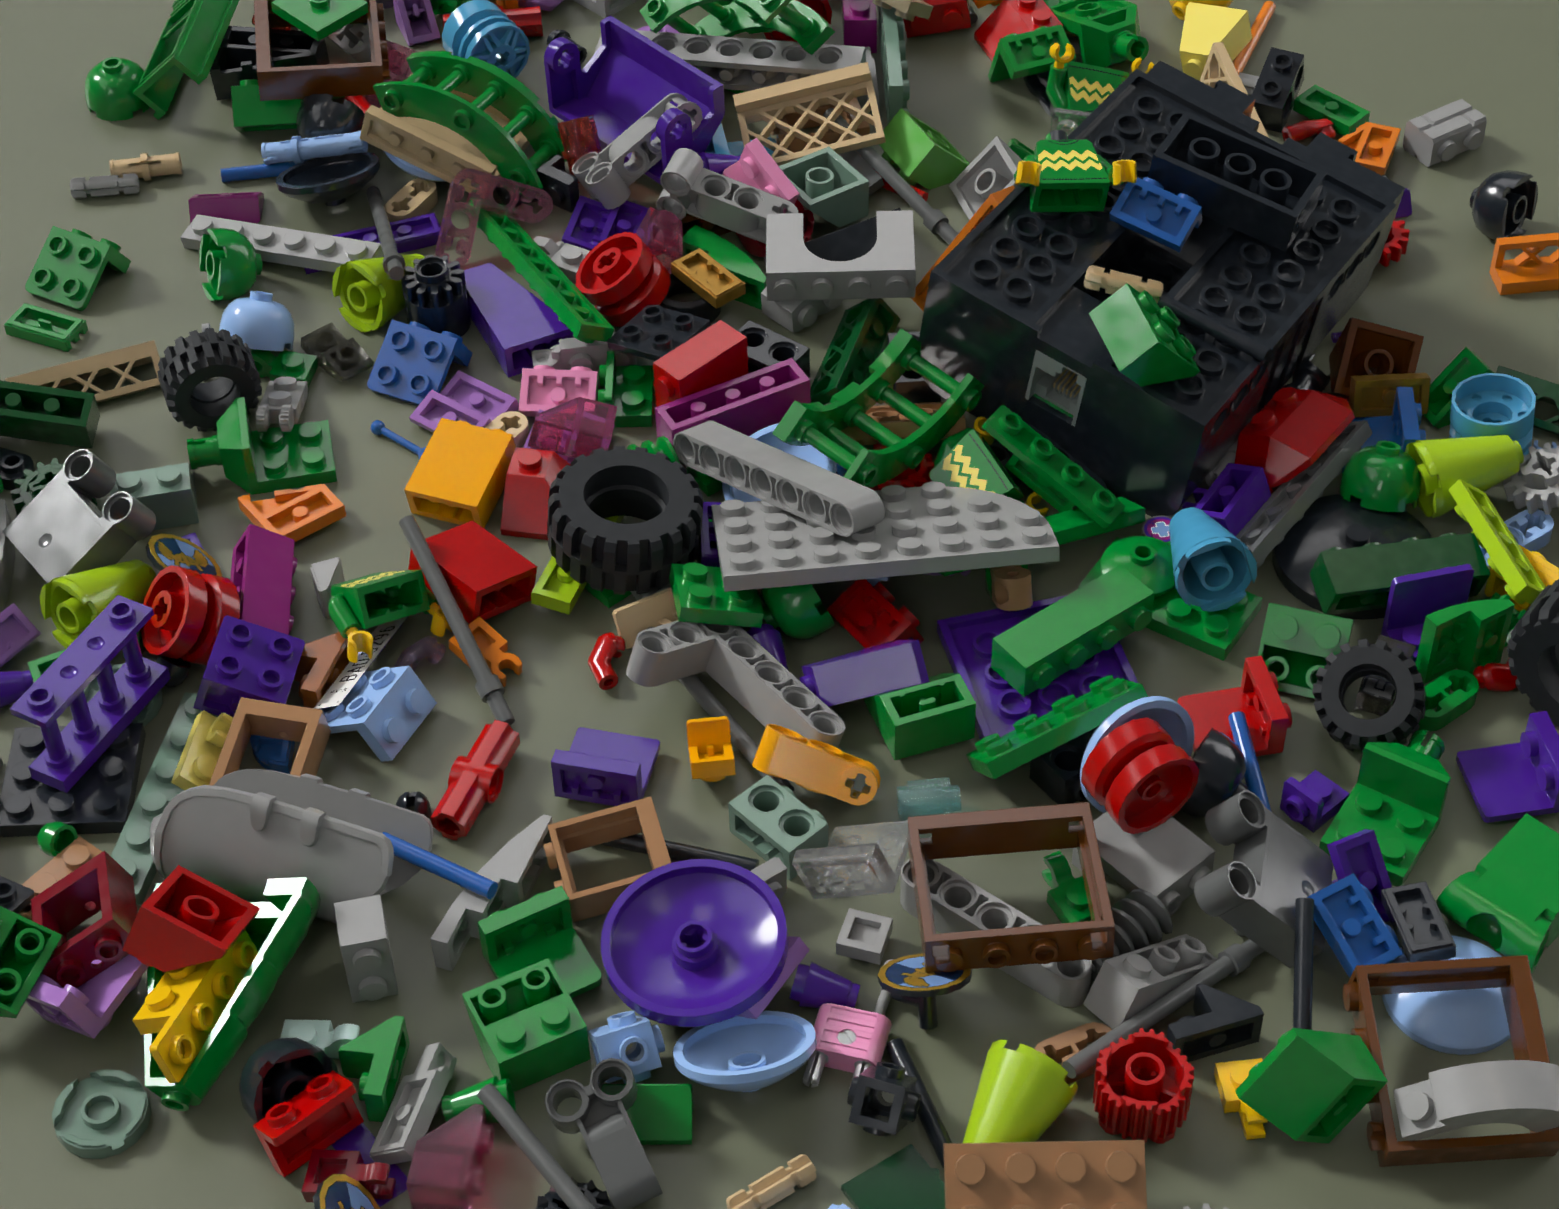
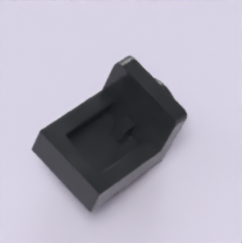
(559, 184)

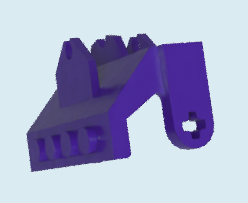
(625, 82)

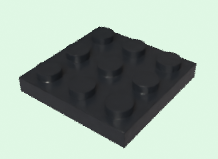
(92, 806)

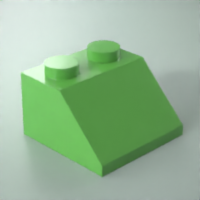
(921, 152)

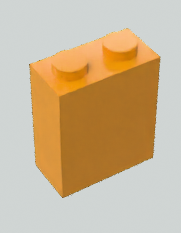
(460, 473)

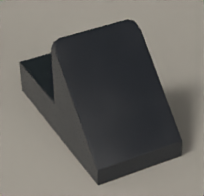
(1218, 1024)

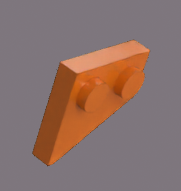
(1374, 145)
(294, 511)

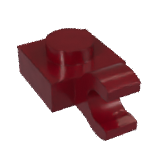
(329, 1162)

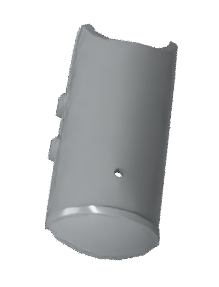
(287, 826)

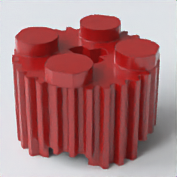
(1142, 1087)

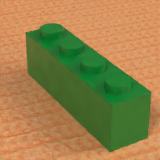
(1072, 630)

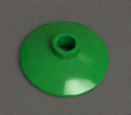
(1145, 558)

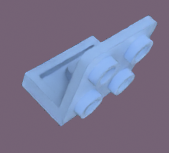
(384, 709)

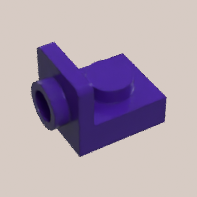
(1312, 800)

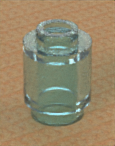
(927, 798)

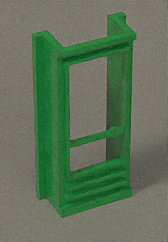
(186, 47)

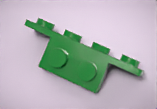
(1050, 471)

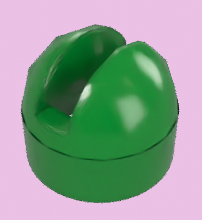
(55, 837)

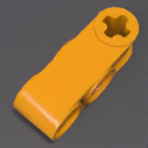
(815, 765)

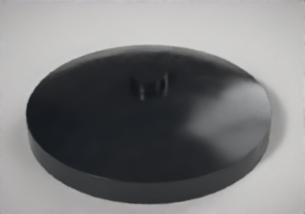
(1336, 523)

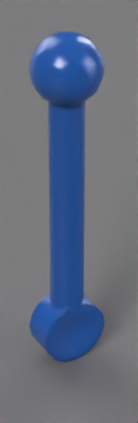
(379, 428)

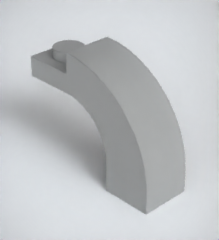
(1480, 1094)

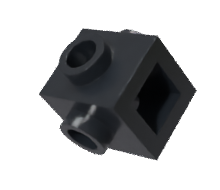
(872, 1110)

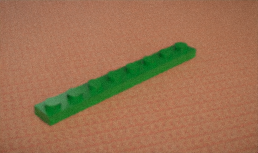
(545, 277)

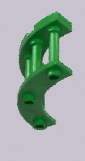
(743, 16)
(429, 97)
(823, 425)

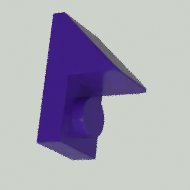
(1363, 857)

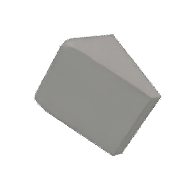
(324, 576)

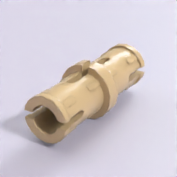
(148, 166)

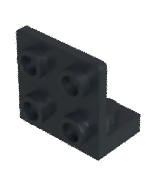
(656, 332)

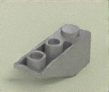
(1143, 976)

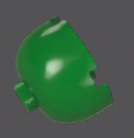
(111, 89)
(229, 264)
(1382, 478)
(796, 611)

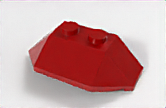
(1292, 432)

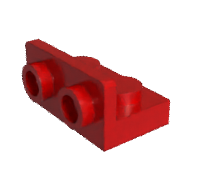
(871, 617)

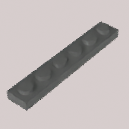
(1294, 497)

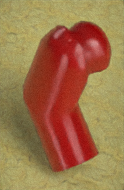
(1309, 128)
(599, 661)
(1495, 677)

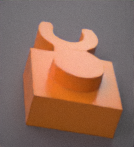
(492, 647)

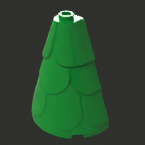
(277, 936)

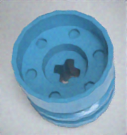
(487, 34)
(1493, 406)

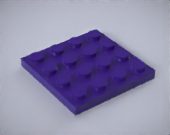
(998, 705)

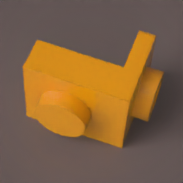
(710, 748)

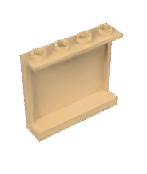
(431, 144)

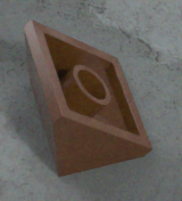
(1371, 350)

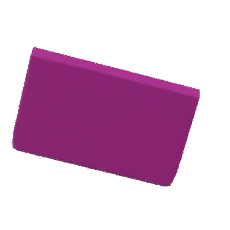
(232, 206)

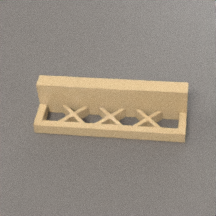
(96, 366)

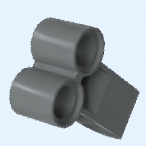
(608, 1132)

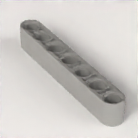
(779, 478)

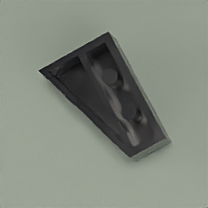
(237, 55)

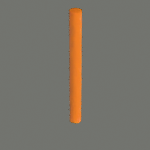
(1256, 30)

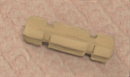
(1113, 281)
(774, 1185)

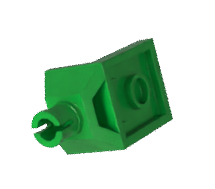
(1105, 30)
(266, 459)
(1399, 798)

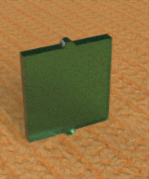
(897, 1183)

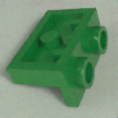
(628, 389)

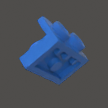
(1157, 213)
(1353, 925)

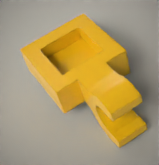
(1228, 1078)

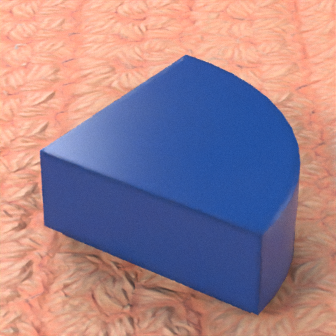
(273, 752)

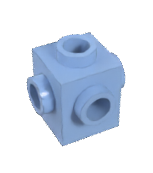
(623, 1029)

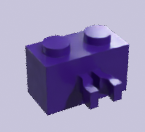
(1233, 496)

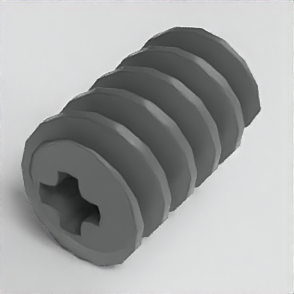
(1138, 923)

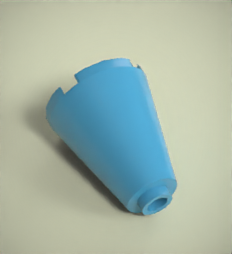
(1208, 561)

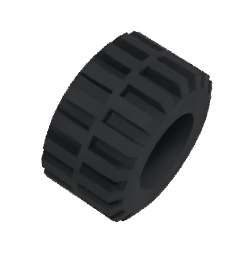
(202, 358)
(1364, 661)

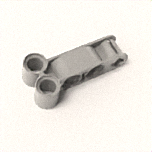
(606, 174)
(716, 197)

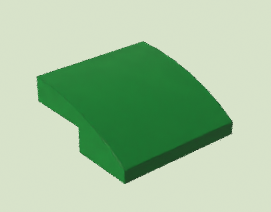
(1463, 637)

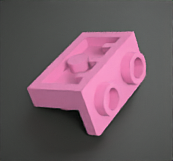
(762, 172)
(547, 387)

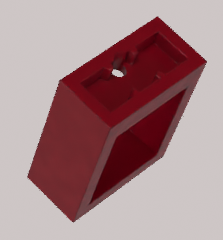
(91, 888)

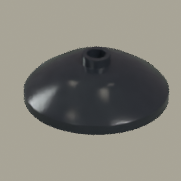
(328, 178)

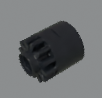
(436, 295)

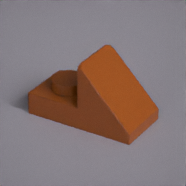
(320, 667)

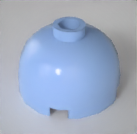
(259, 322)

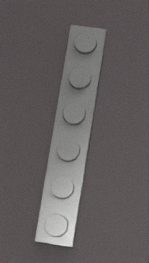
(287, 245)

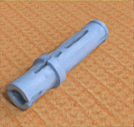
(316, 147)

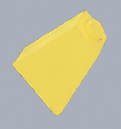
(1207, 25)

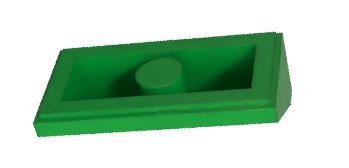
(660, 1112)

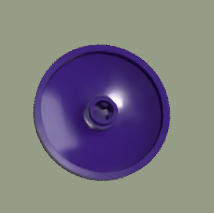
(694, 942)

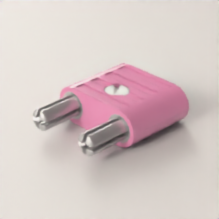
(846, 1041)

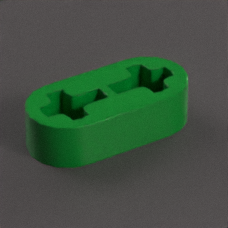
(1448, 705)

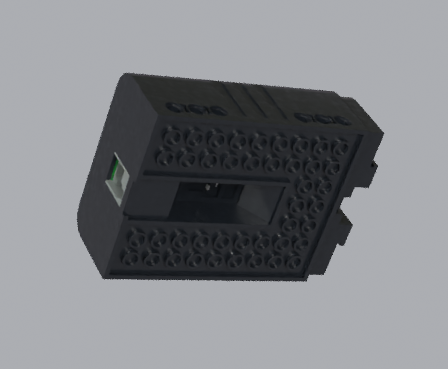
(1019, 319)

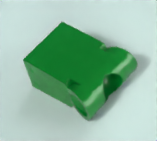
(1511, 893)

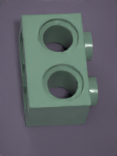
(776, 822)

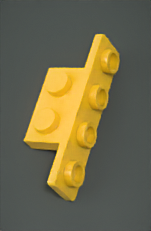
(189, 1005)

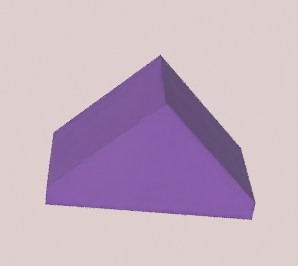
(416, 21)

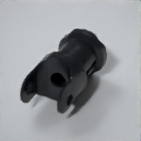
(1309, 377)

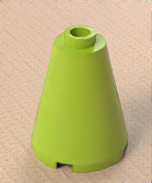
(368, 292)
(1476, 460)
(80, 597)
(1017, 1096)

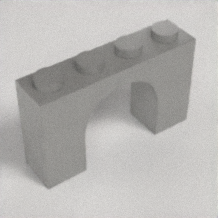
(800, 275)

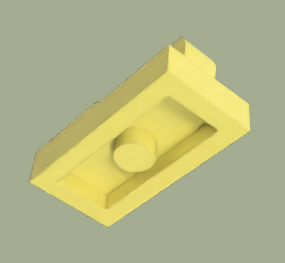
(202, 750)

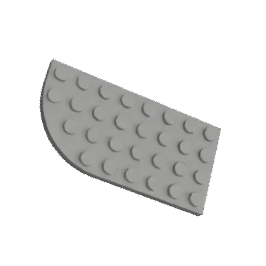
(921, 533)

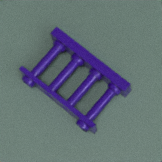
(111, 709)

